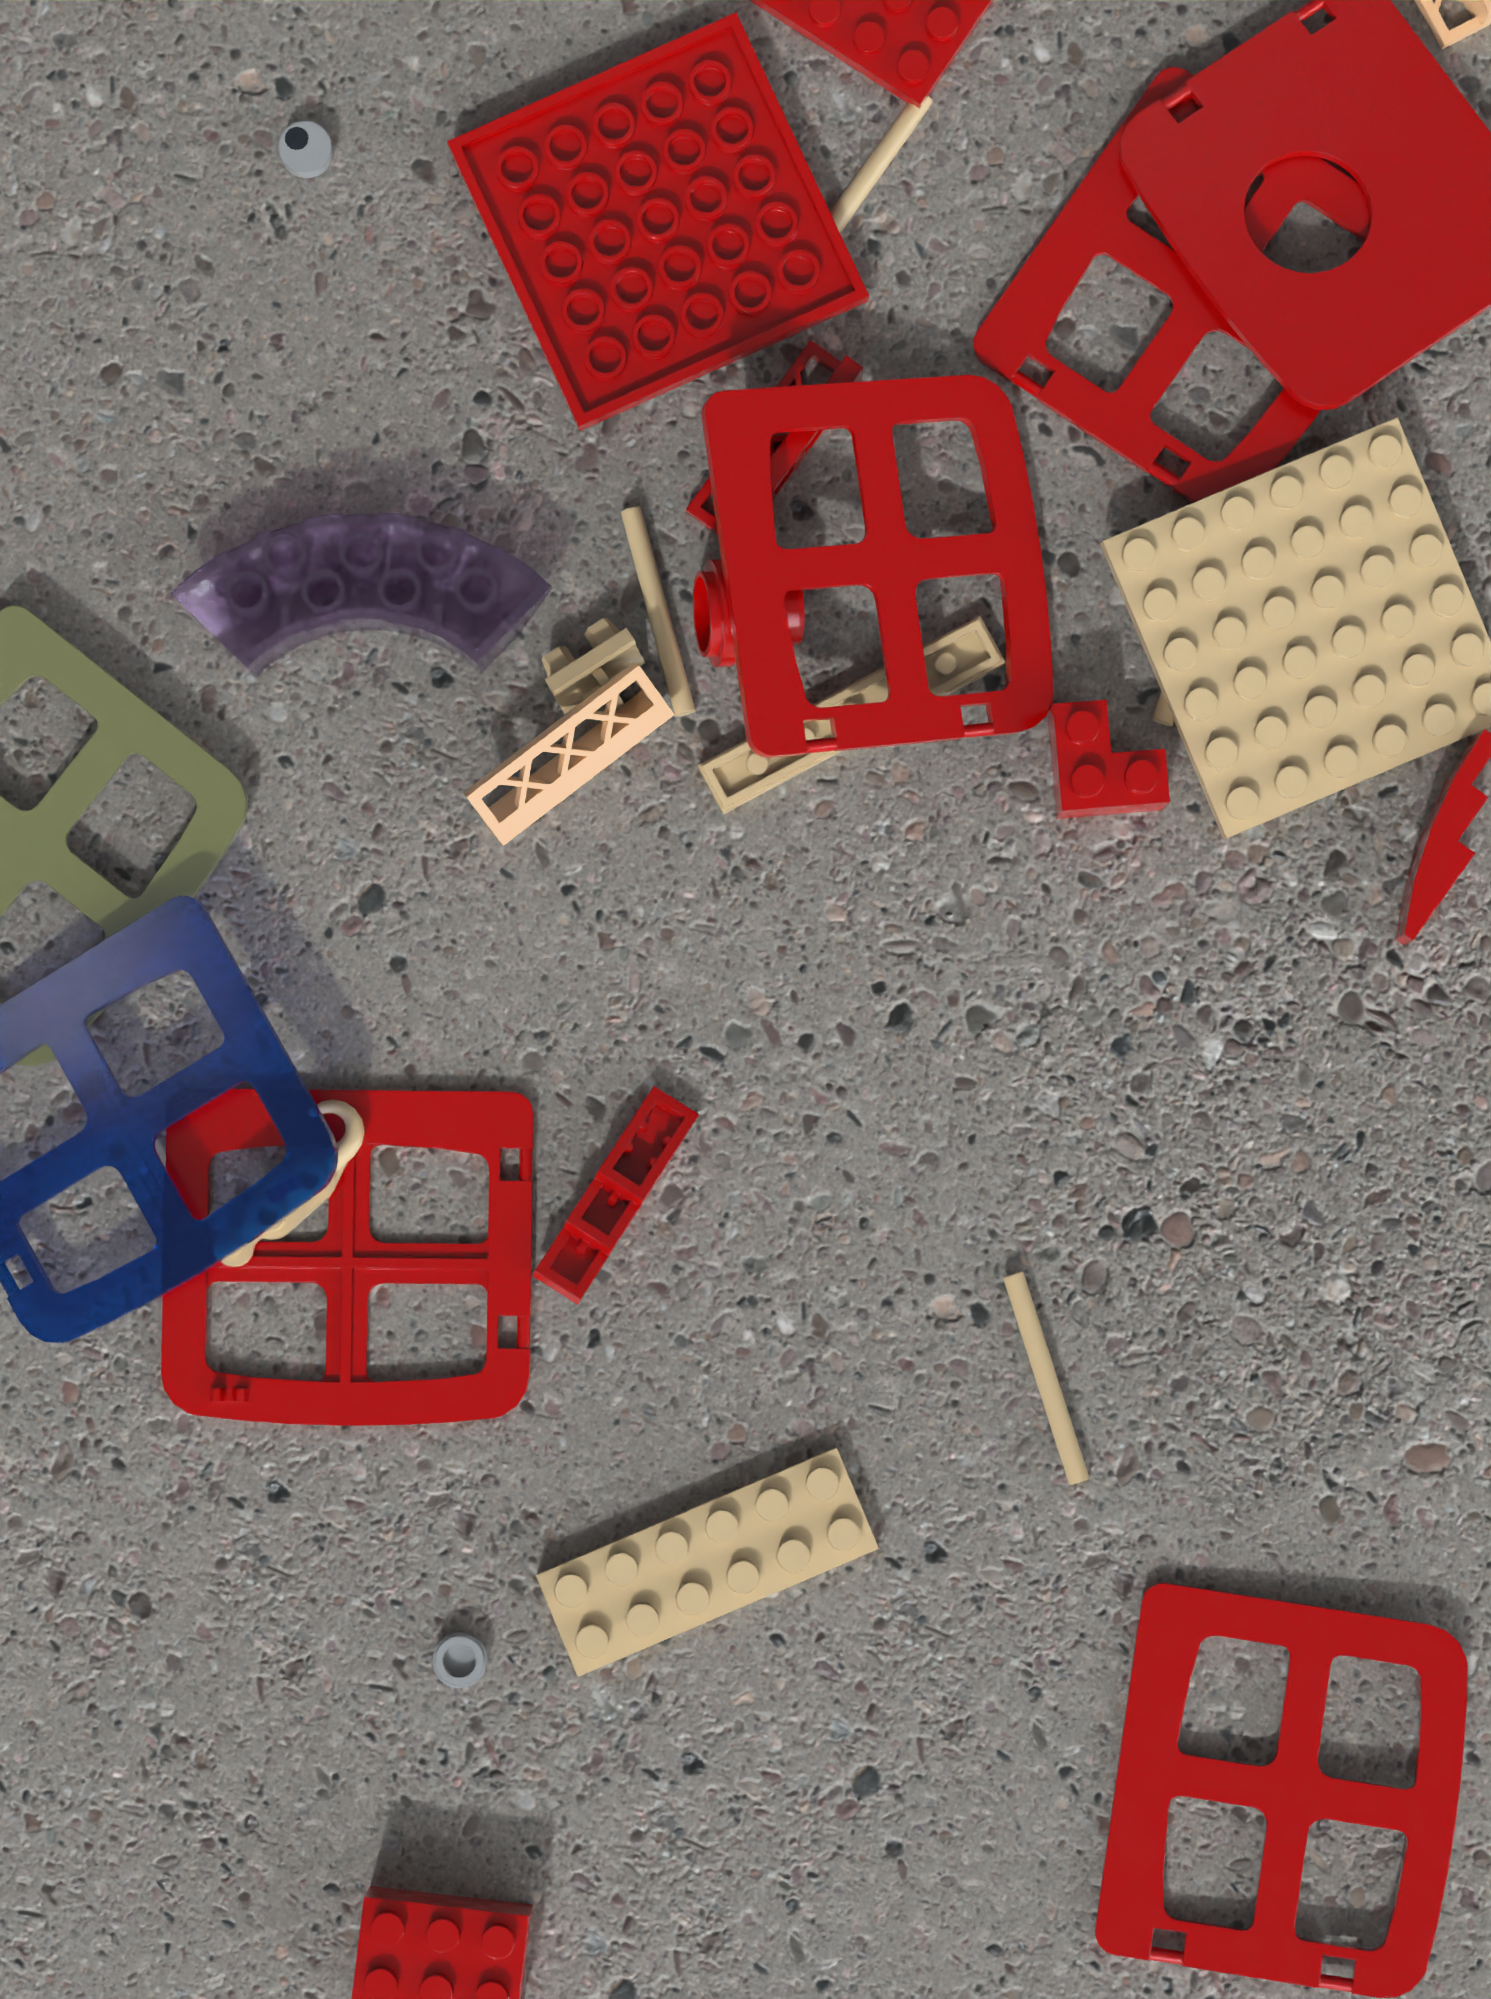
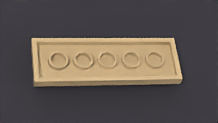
(707, 1561)

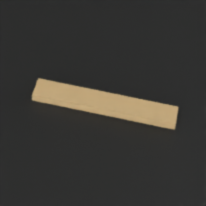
(950, 665)

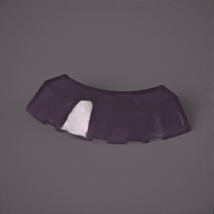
(363, 576)

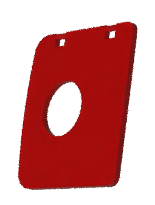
(1385, 114)

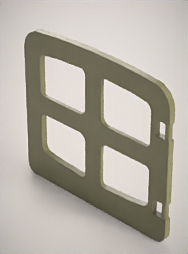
(36, 839)

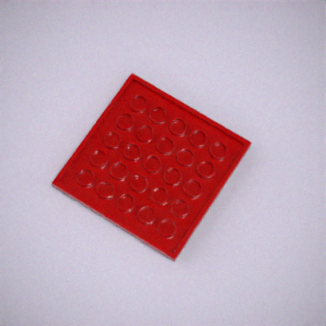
(658, 221)

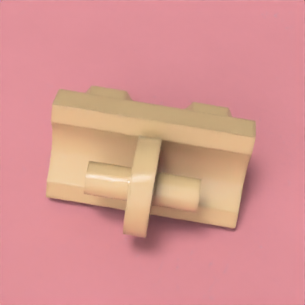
(577, 679)

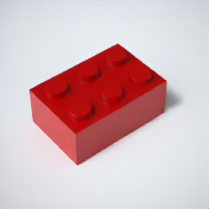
(440, 1946)

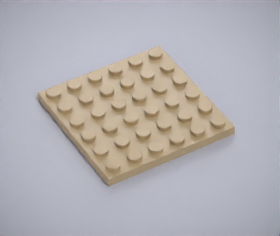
(1307, 627)

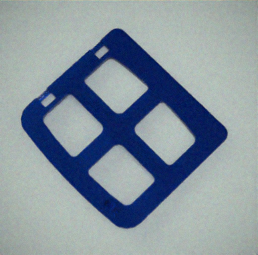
(125, 1128)

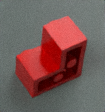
(1090, 777)

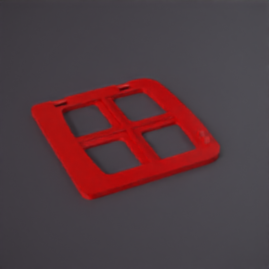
(1096, 225)
(884, 561)
(352, 1262)
(1287, 1790)

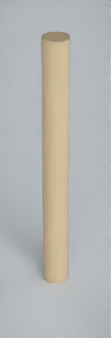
(877, 163)
(658, 611)
(1046, 1378)

